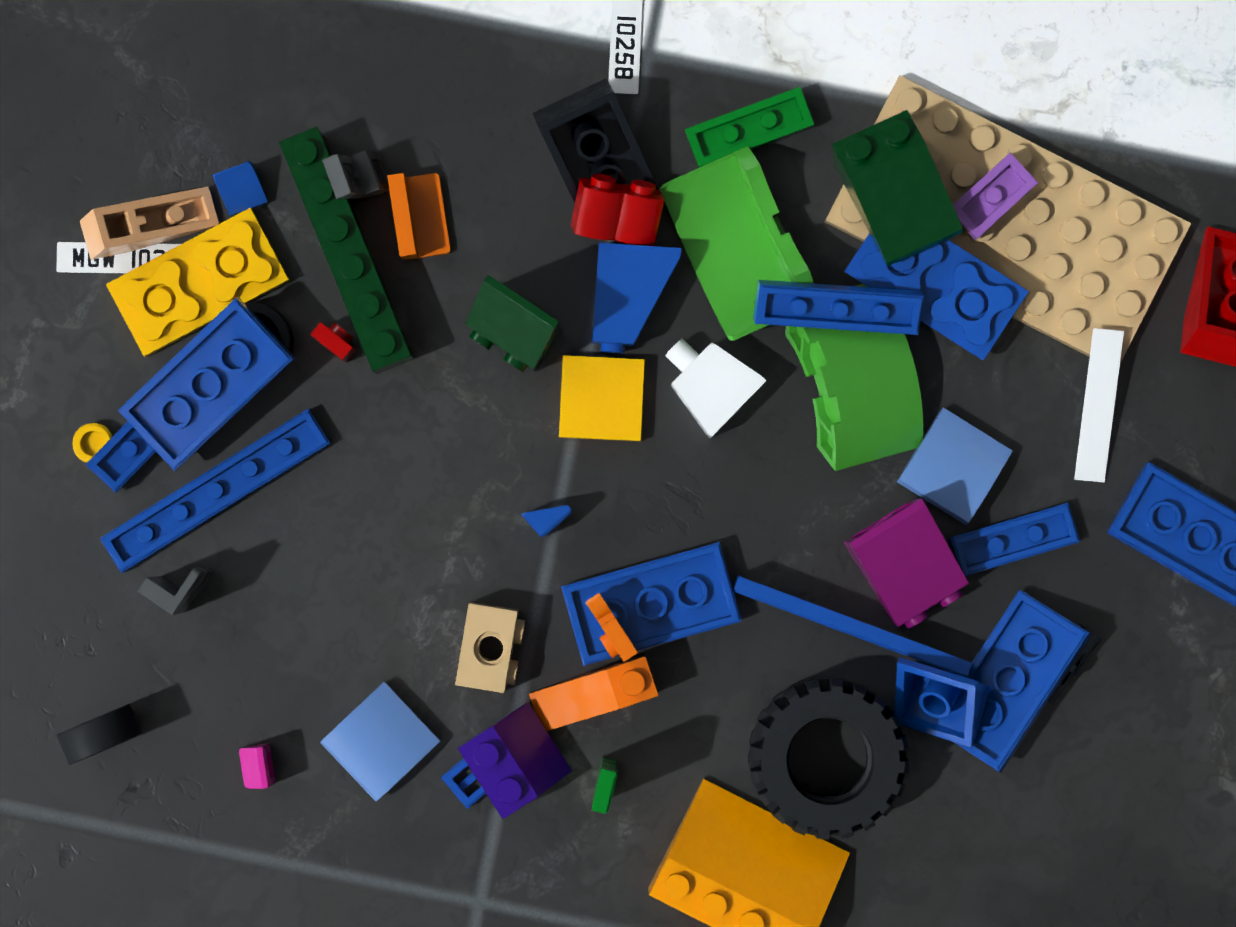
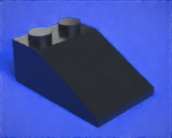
(591, 137)

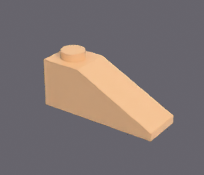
(147, 222)

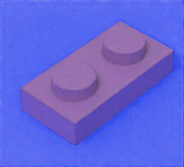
(993, 195)

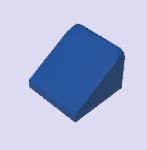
(240, 188)
(546, 520)

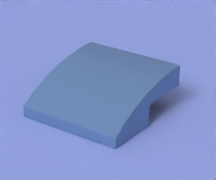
(954, 466)
(380, 741)

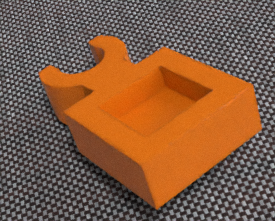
(615, 638)

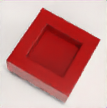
(335, 340)

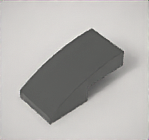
(357, 175)

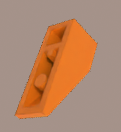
(594, 693)

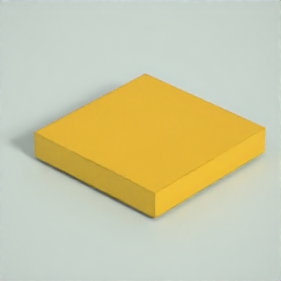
(601, 398)

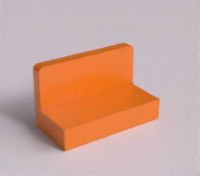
(419, 216)

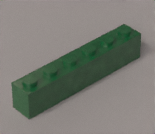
(347, 253)

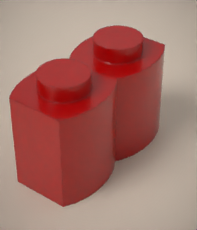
(617, 210)

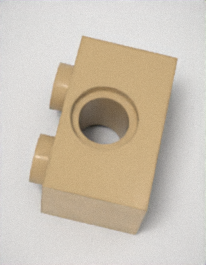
(474, 668)

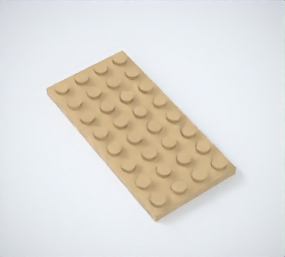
(1071, 241)

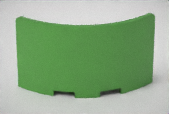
(732, 237)
(865, 391)

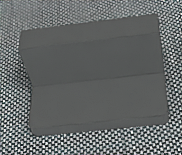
(170, 596)

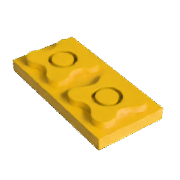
(197, 282)

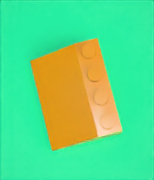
(745, 867)

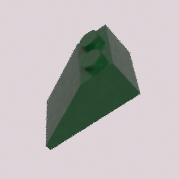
(896, 188)
(512, 325)

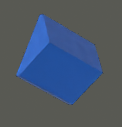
(939, 702)

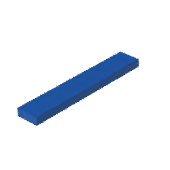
(215, 490)
(851, 626)

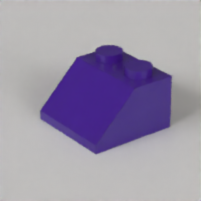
(514, 760)

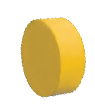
(90, 440)

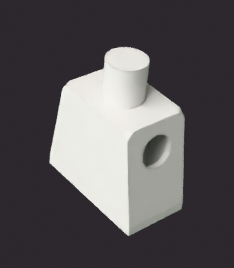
(712, 383)

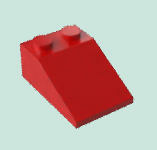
(1211, 306)

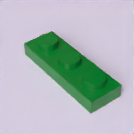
(750, 127)

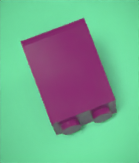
(907, 563)

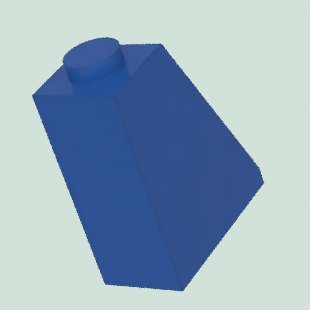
(628, 290)

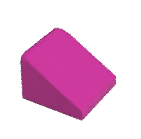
(257, 766)

